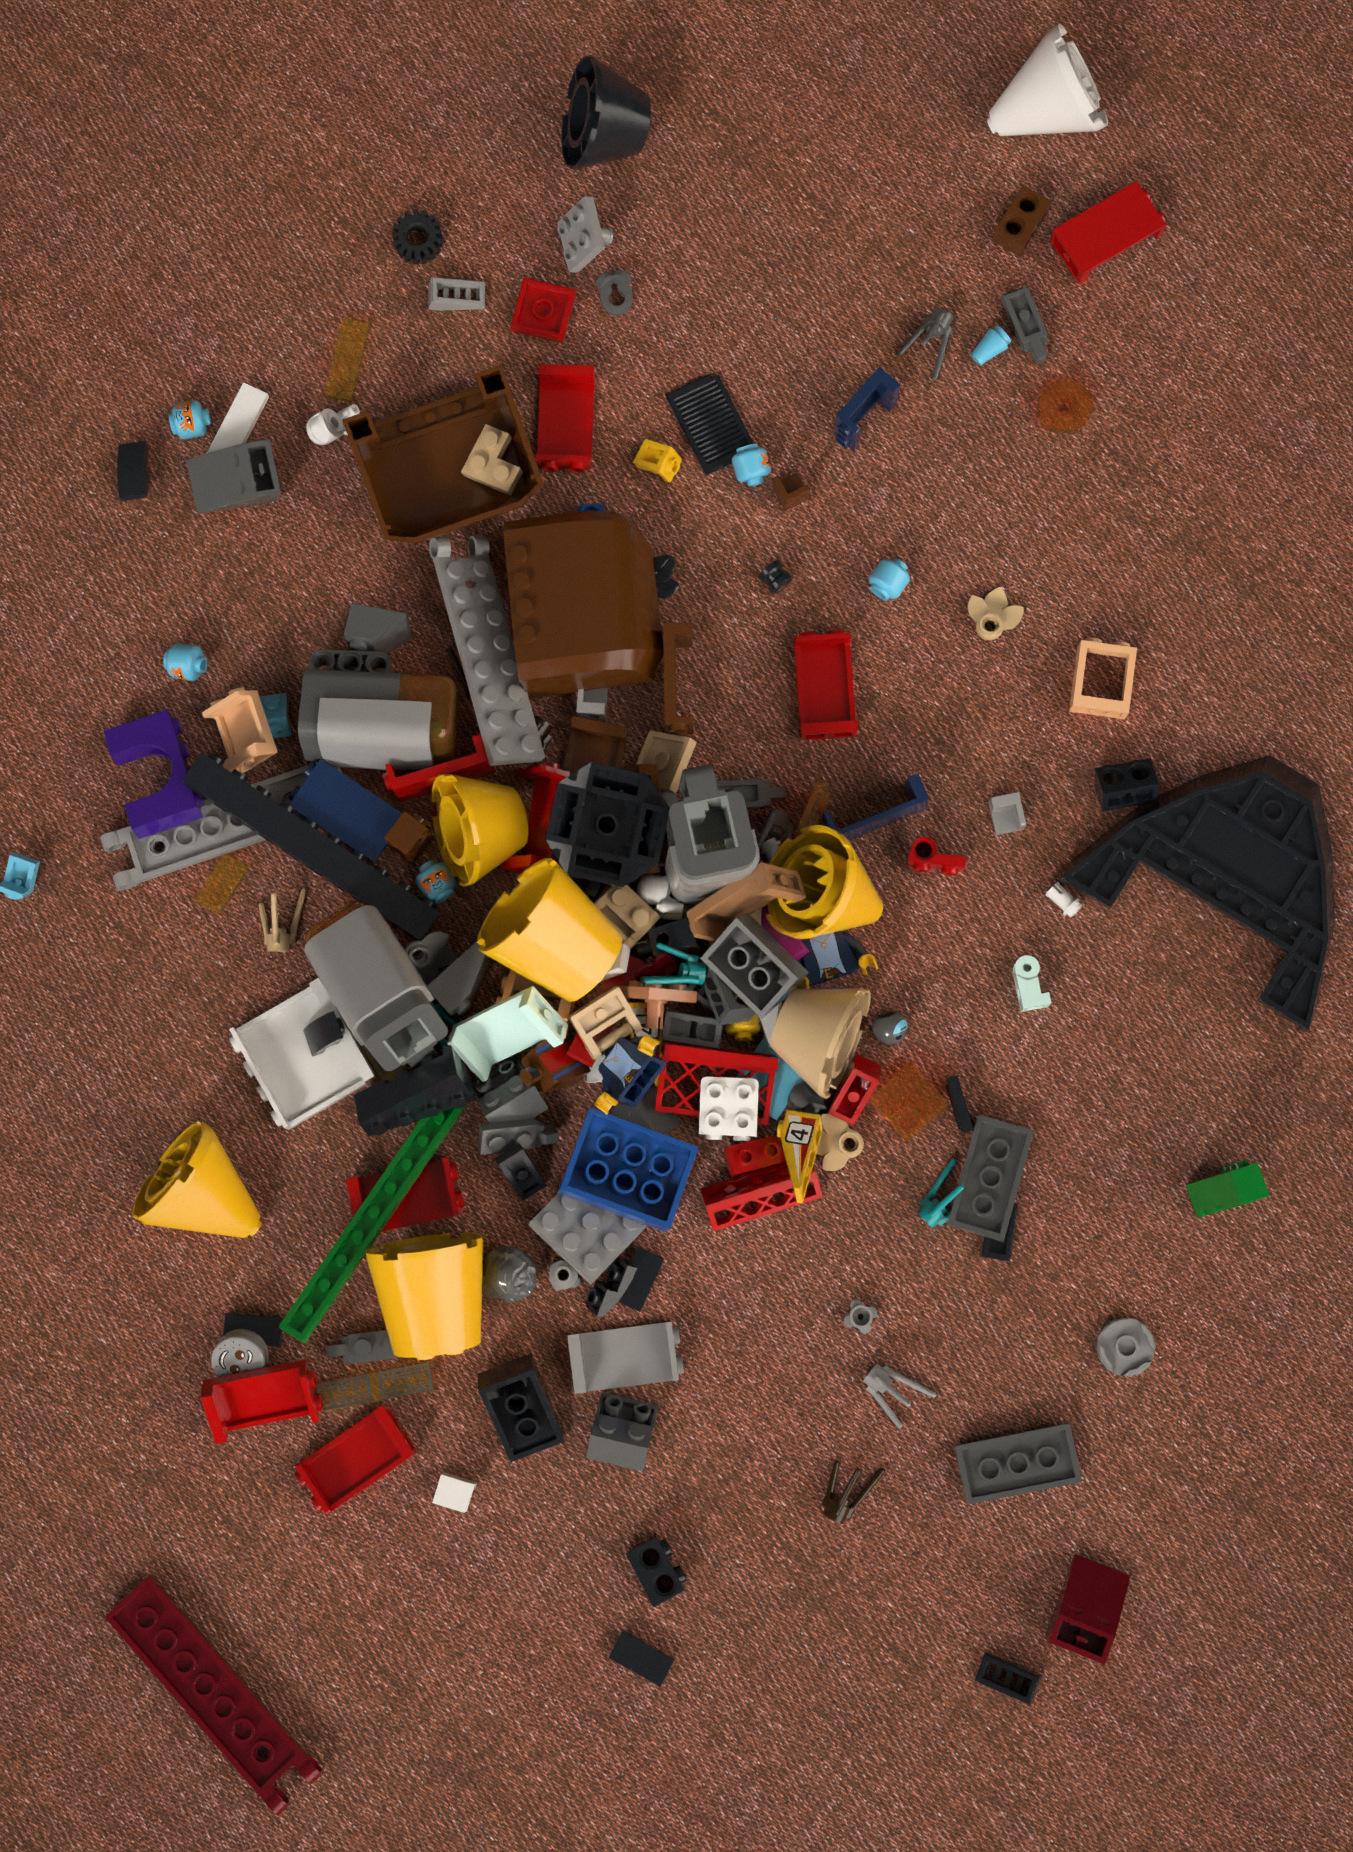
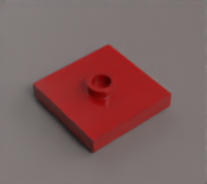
(543, 310)

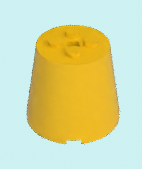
(551, 933)
(430, 1293)

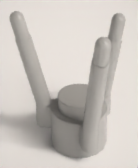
(879, 1380)

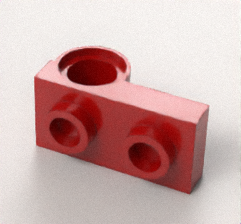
(947, 863)
(754, 1155)

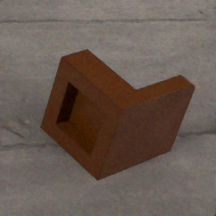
(790, 491)

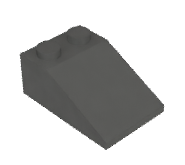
(460, 983)

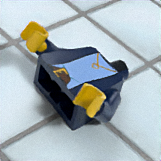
(833, 957)
(628, 1071)

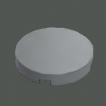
(1125, 1346)

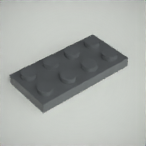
(990, 1178)
(1018, 1463)

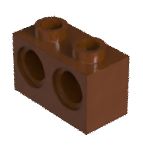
(1025, 222)
(409, 836)

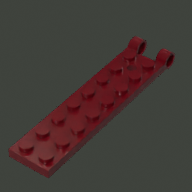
(210, 1691)

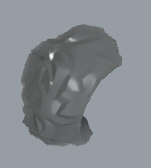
(508, 1274)

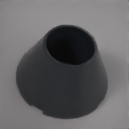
(605, 116)

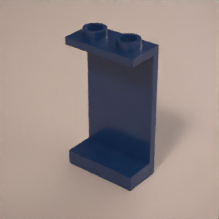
(917, 802)
(344, 809)

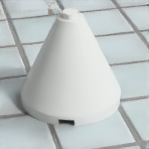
(1049, 93)

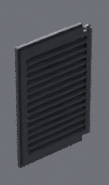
(709, 422)

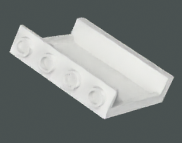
(283, 1063)

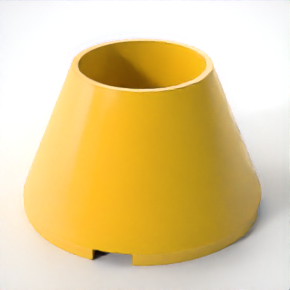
(477, 825)

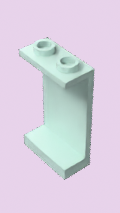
(506, 1030)

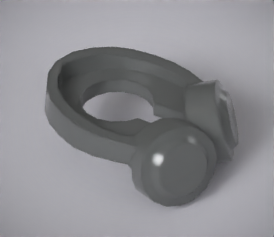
(622, 280)

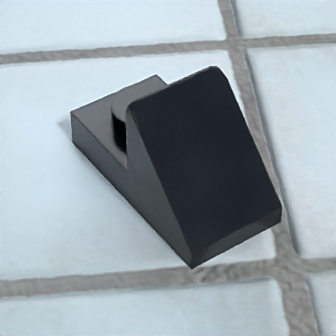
(520, 1171)

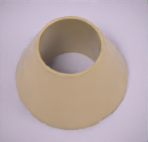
(820, 1033)

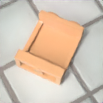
(242, 729)

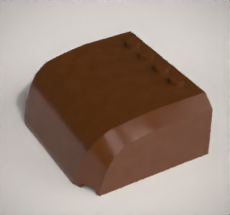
(418, 458)
(582, 602)

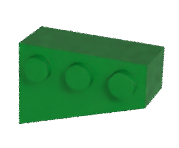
(1233, 1187)

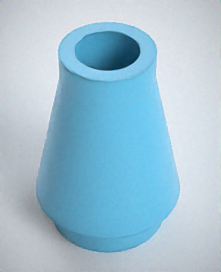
(992, 344)

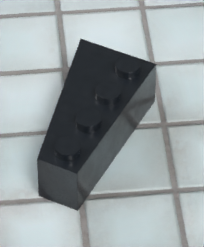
(415, 1094)

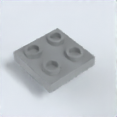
(582, 234)

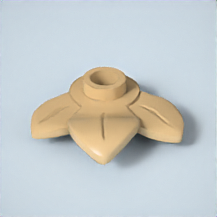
(994, 610)
(832, 1143)

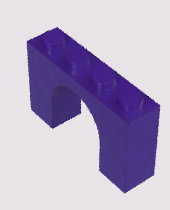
(174, 802)

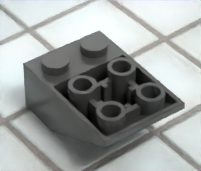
(234, 477)

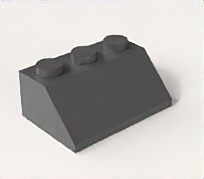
(754, 965)

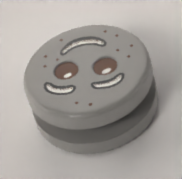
(239, 1352)

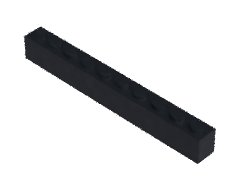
(309, 846)

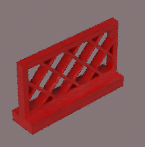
(715, 1057)

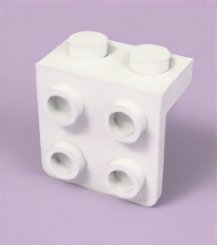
(728, 1107)

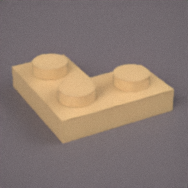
(485, 462)

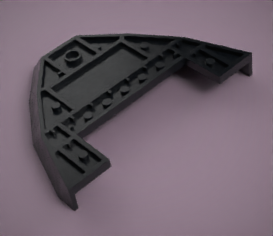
(1245, 845)

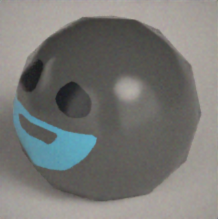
(889, 1028)

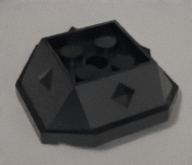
(637, 819)

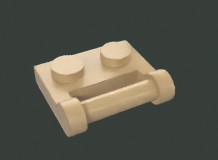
(630, 910)
(601, 1014)

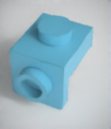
(276, 712)
(19, 876)

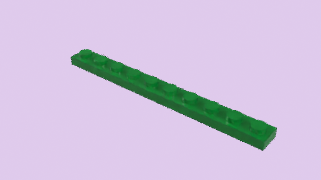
(367, 1224)

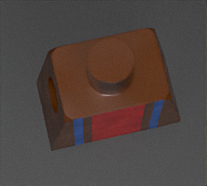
(551, 1067)

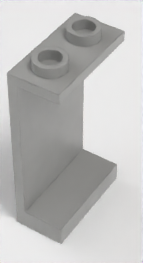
(625, 1357)

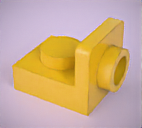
(658, 459)

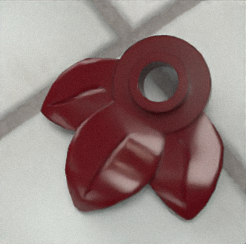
(663, 965)

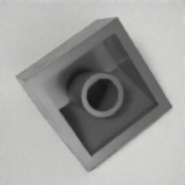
(376, 629)
(645, 1115)

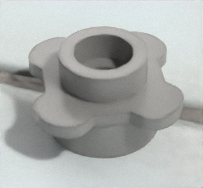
(868, 1315)

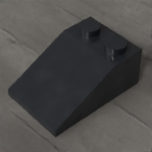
(520, 1407)

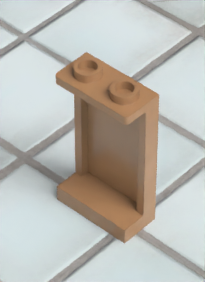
(744, 896)

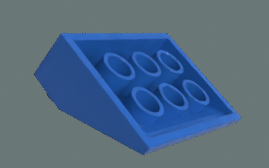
(628, 1170)

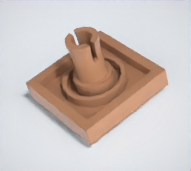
(657, 996)

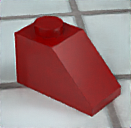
(855, 1089)

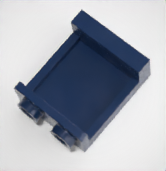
(877, 388)

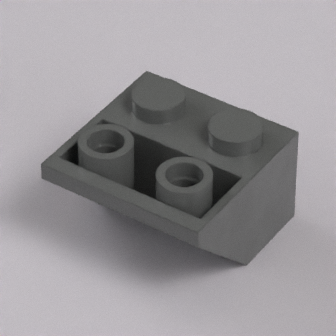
(505, 1096)
(622, 1431)

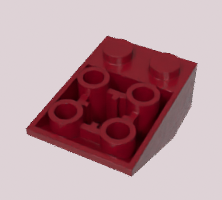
(1088, 1609)

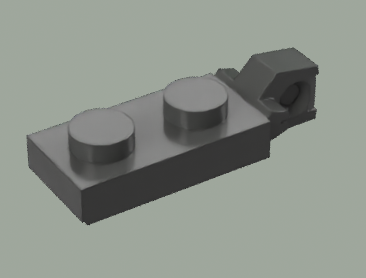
(1026, 323)
(754, 791)
(504, 1135)
(363, 1347)

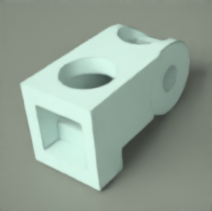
(1028, 986)

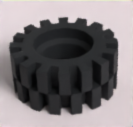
(413, 222)

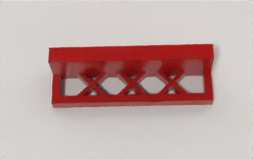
(757, 1187)

